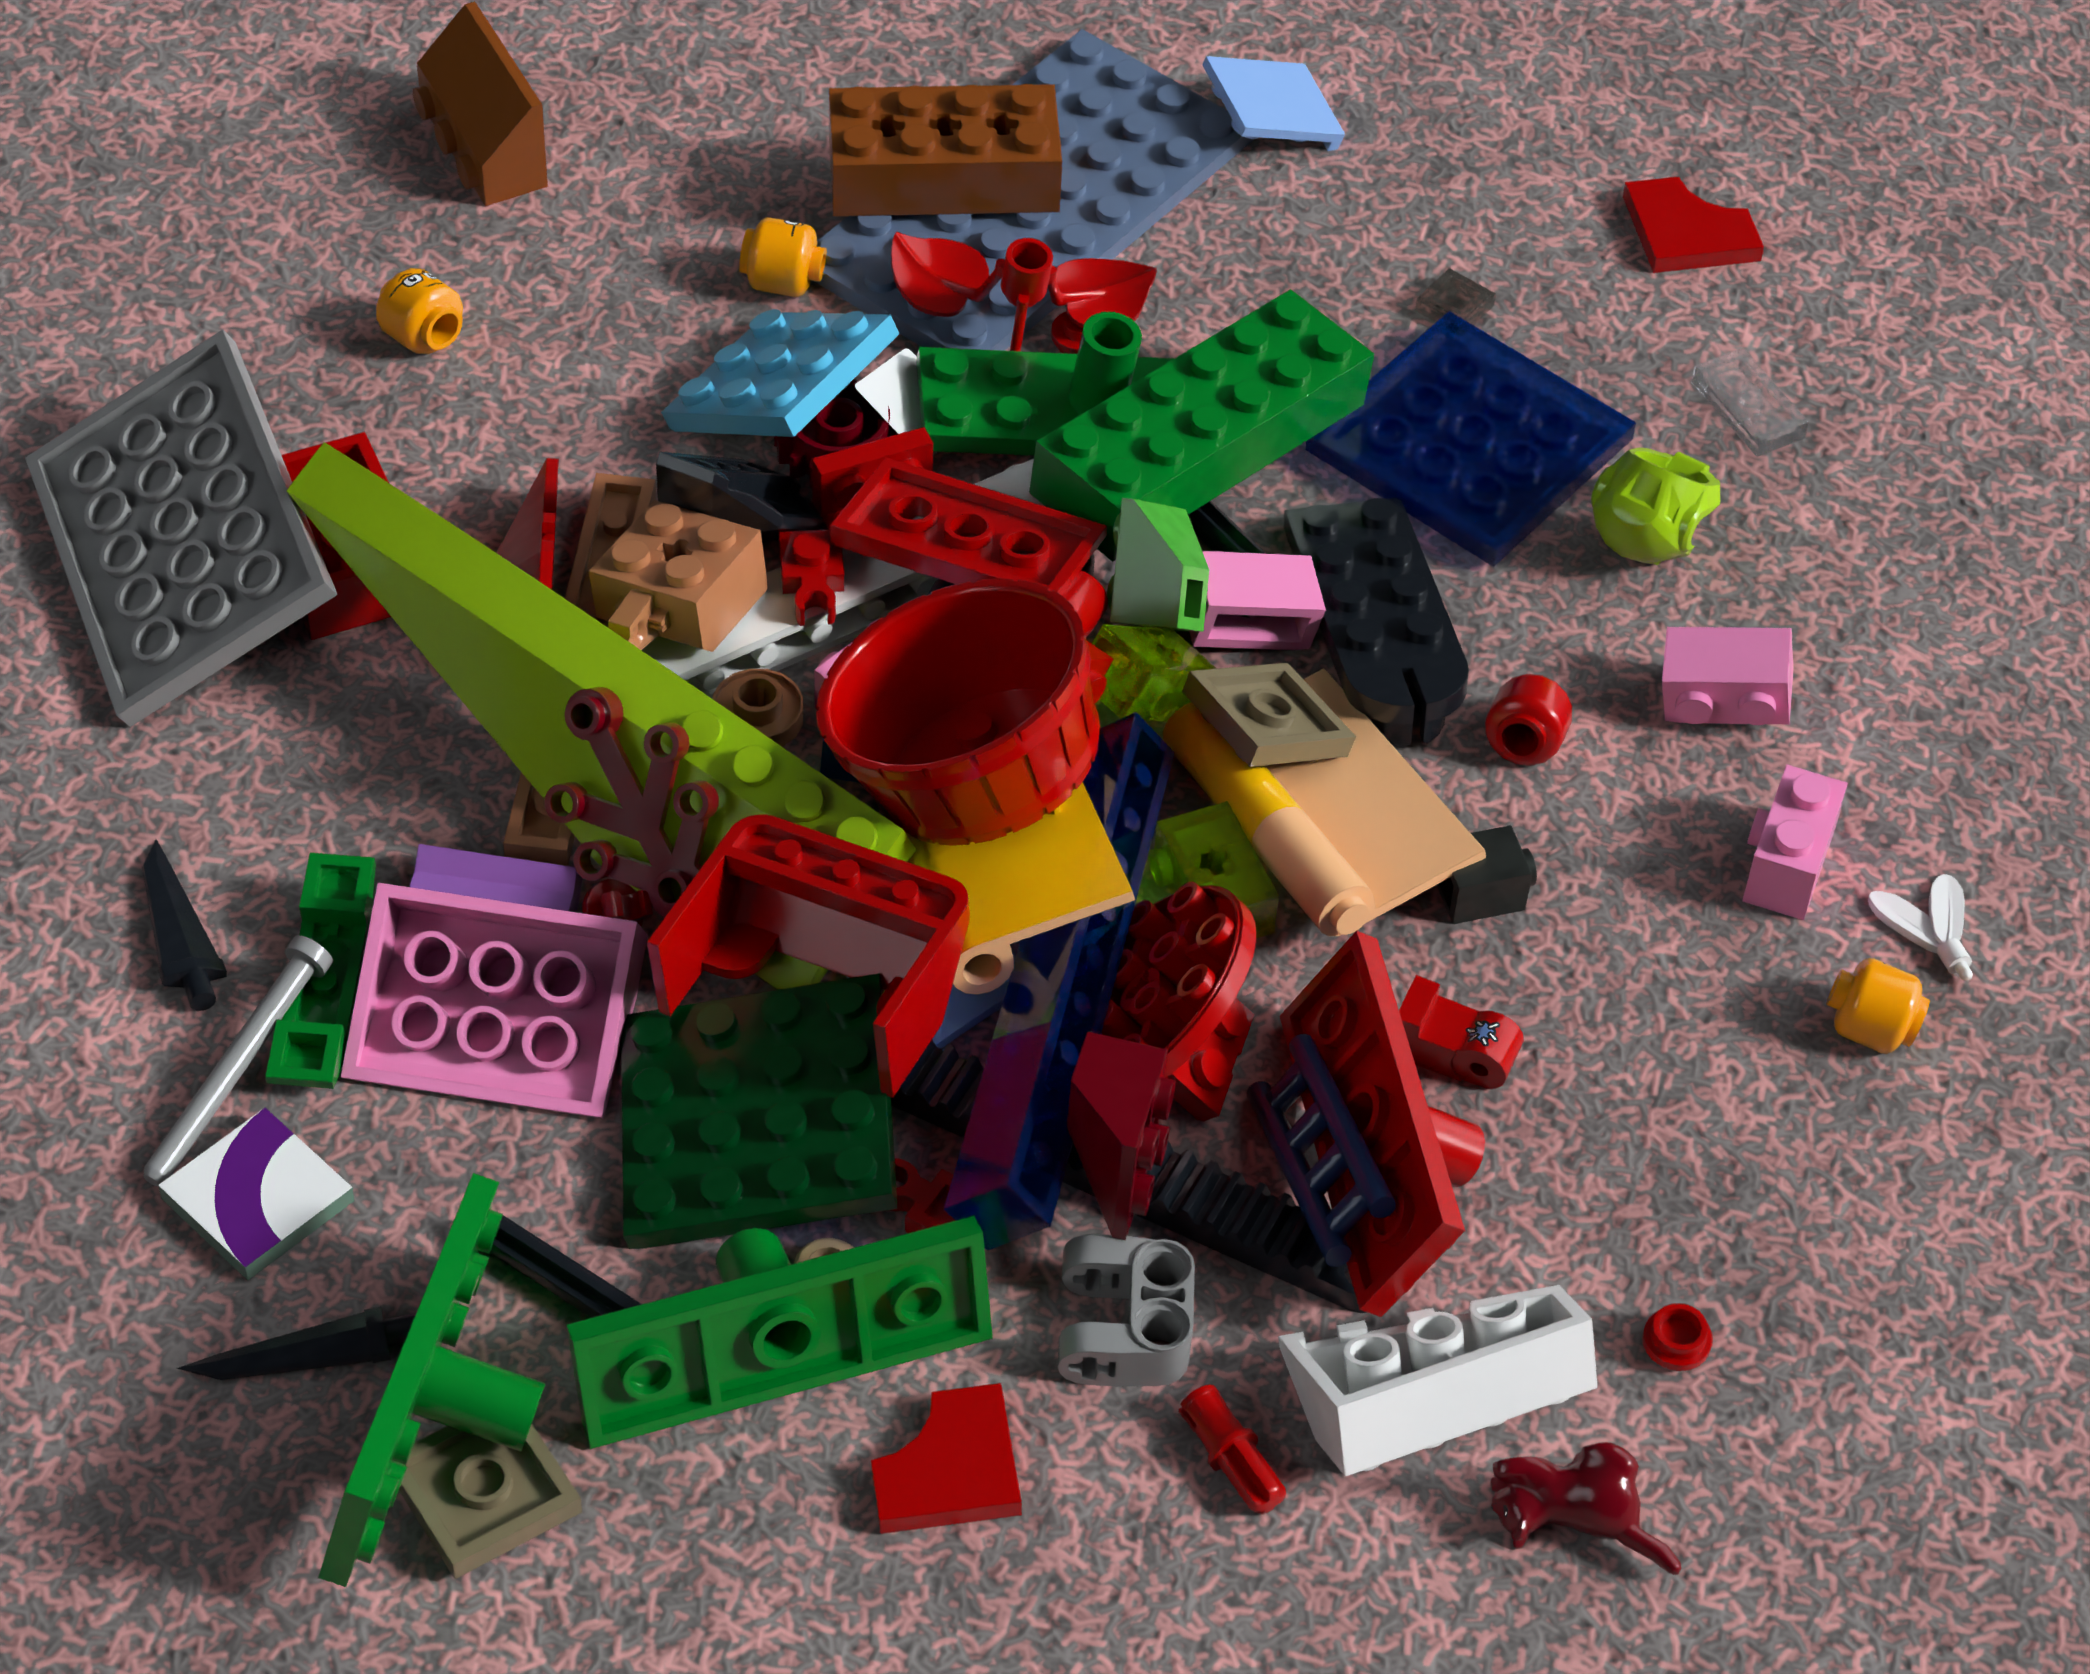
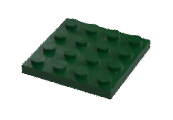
(754, 1114)

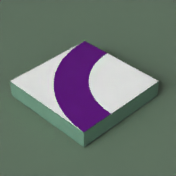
(256, 1193)

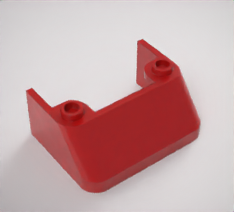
(826, 905)

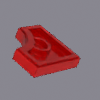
(1685, 230)
(954, 1468)

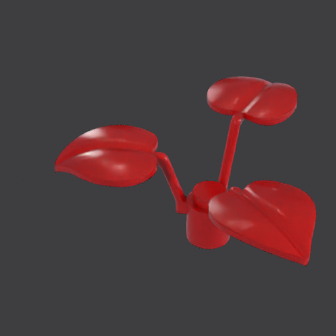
(944, 273)

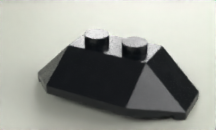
(736, 492)

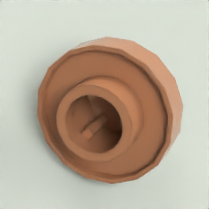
(764, 701)

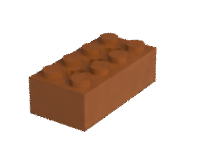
(944, 150)

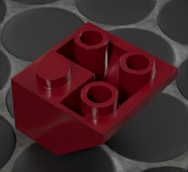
(1115, 1124)

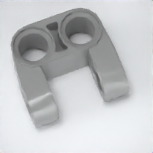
(1126, 1270)

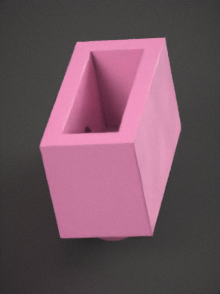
(1271, 589)
(1728, 675)
(1793, 841)

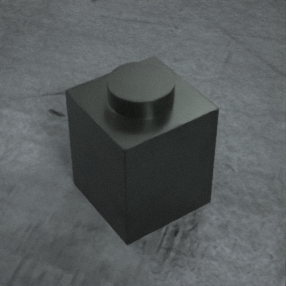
(1494, 884)

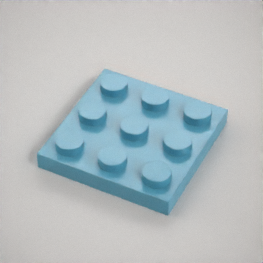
(780, 373)

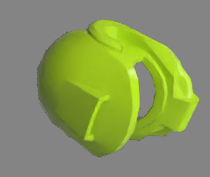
(1653, 504)

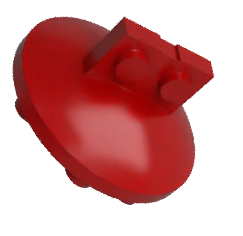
(1182, 986)

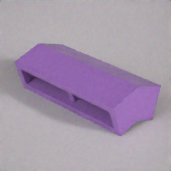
(497, 878)

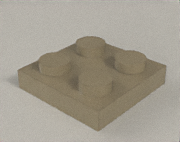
(1268, 714)
(484, 1496)

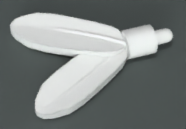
(1938, 931)

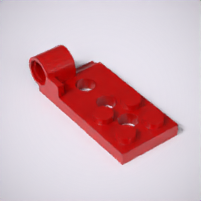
(883, 527)

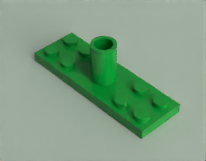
(1016, 397)
(779, 1328)
(433, 1386)

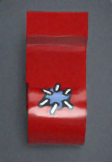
(1457, 1038)

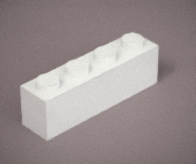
(1439, 1374)

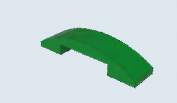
(315, 1029)

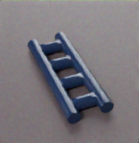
(1347, 1152)

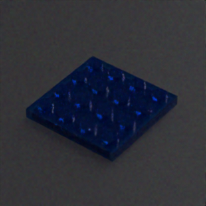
(1473, 438)

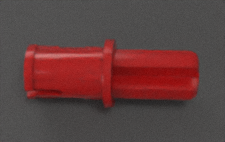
(1232, 1449)

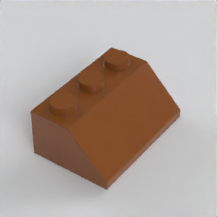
(482, 109)

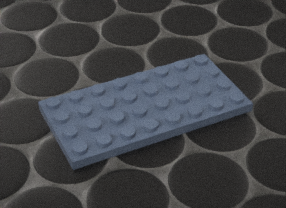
(1128, 158)

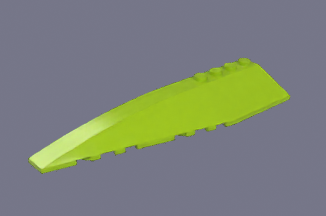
(525, 650)

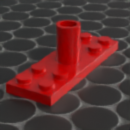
(1416, 1146)

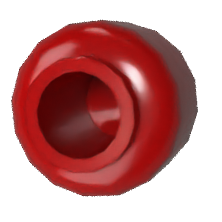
(1528, 719)

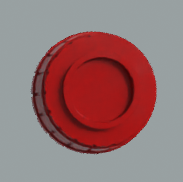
(966, 710)

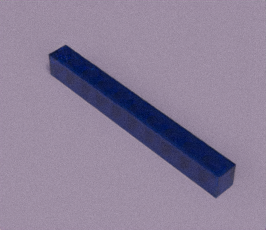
(1054, 996)

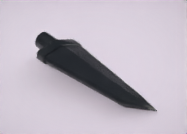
(180, 940)
(335, 1343)

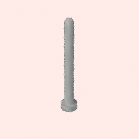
(305, 960)

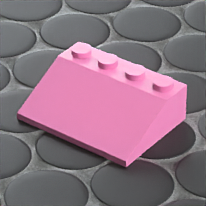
(493, 1000)

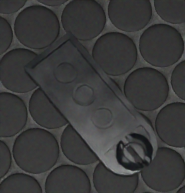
(1382, 615)

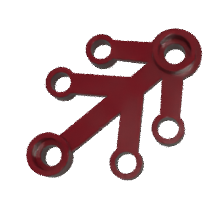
(640, 810)

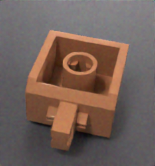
(679, 577)

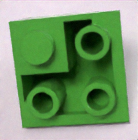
(1157, 569)

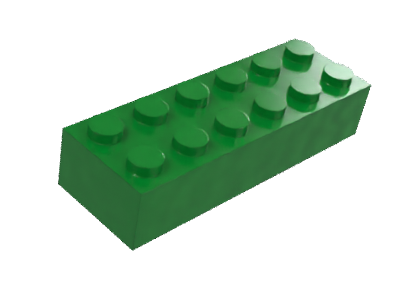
(1205, 416)

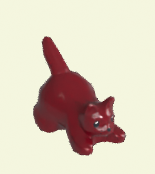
(1588, 1495)

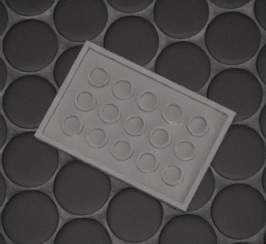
(178, 528)

